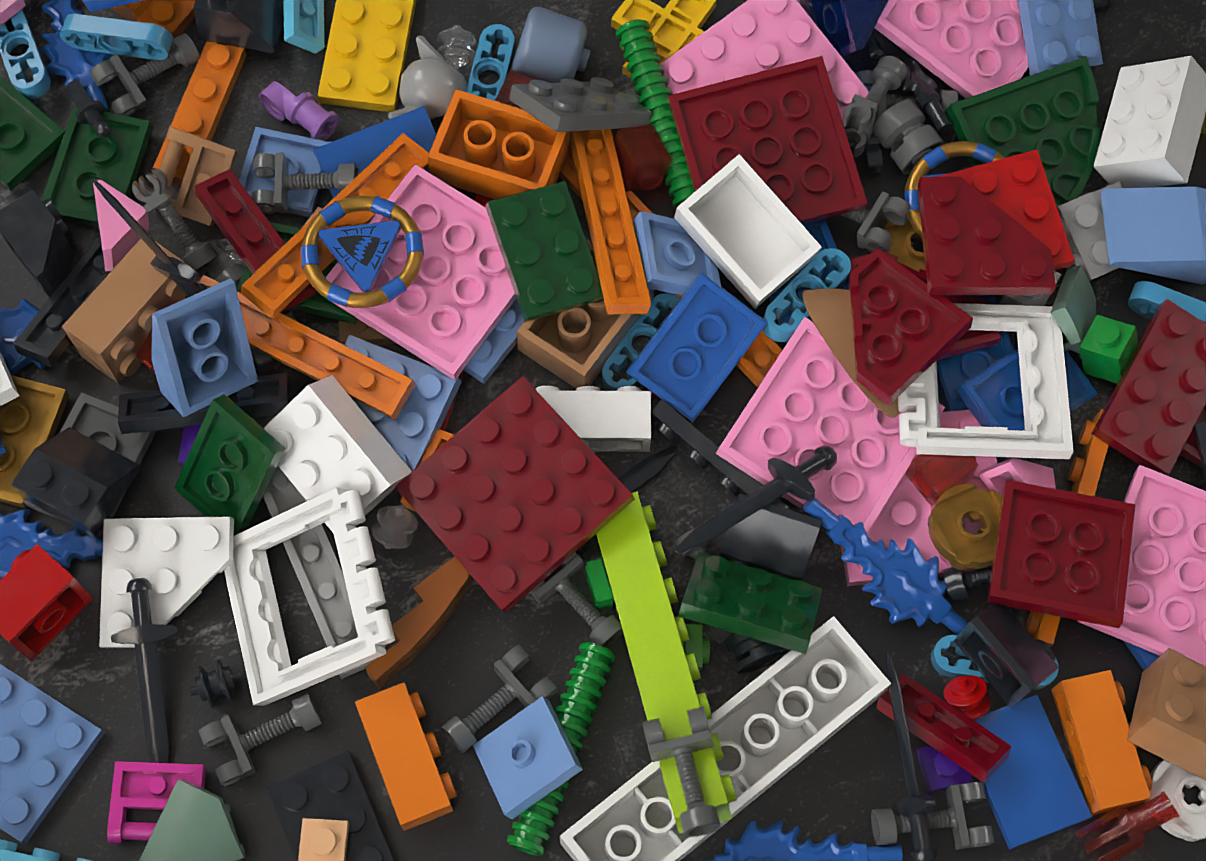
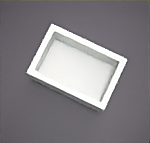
(1153, 124)
(747, 231)
(334, 446)

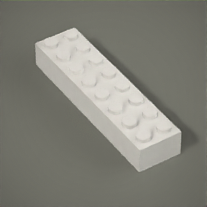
(762, 738)

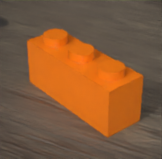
(1098, 742)
(406, 755)

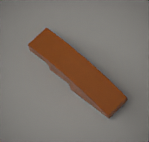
(438, 599)

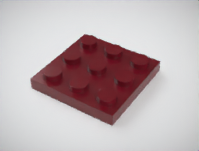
(1062, 553)

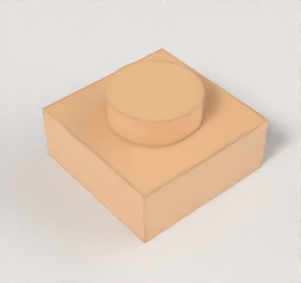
(323, 840)

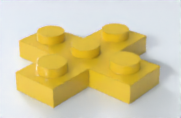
(671, 26)

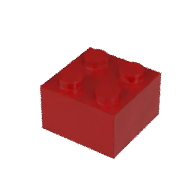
(38, 601)

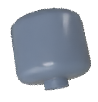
(551, 46)

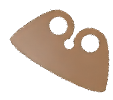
(833, 319)

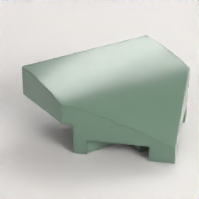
(1074, 308)
(194, 828)

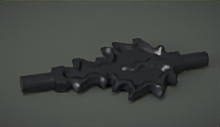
(916, 80)

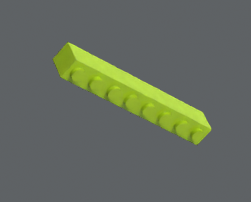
(656, 650)

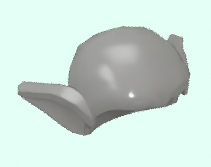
(428, 83)

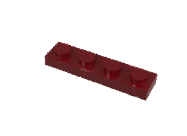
(243, 224)

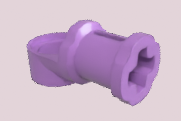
(299, 109)

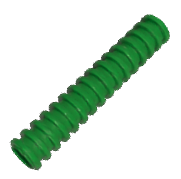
(654, 96)
(574, 717)

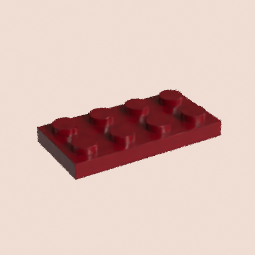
(1159, 391)

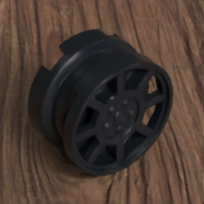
(753, 653)

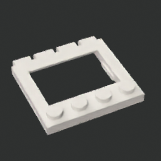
(1042, 387)
(257, 608)

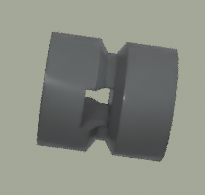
(905, 133)

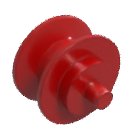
(968, 696)

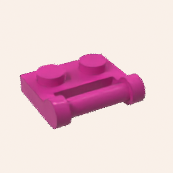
(146, 788)

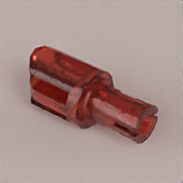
(1133, 823)

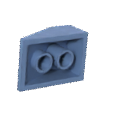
(1157, 231)
(202, 348)

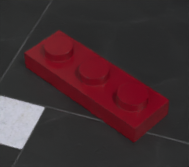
(948, 729)

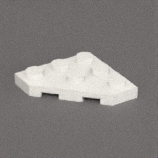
(171, 553)

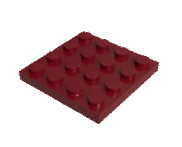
(785, 131)
(514, 494)

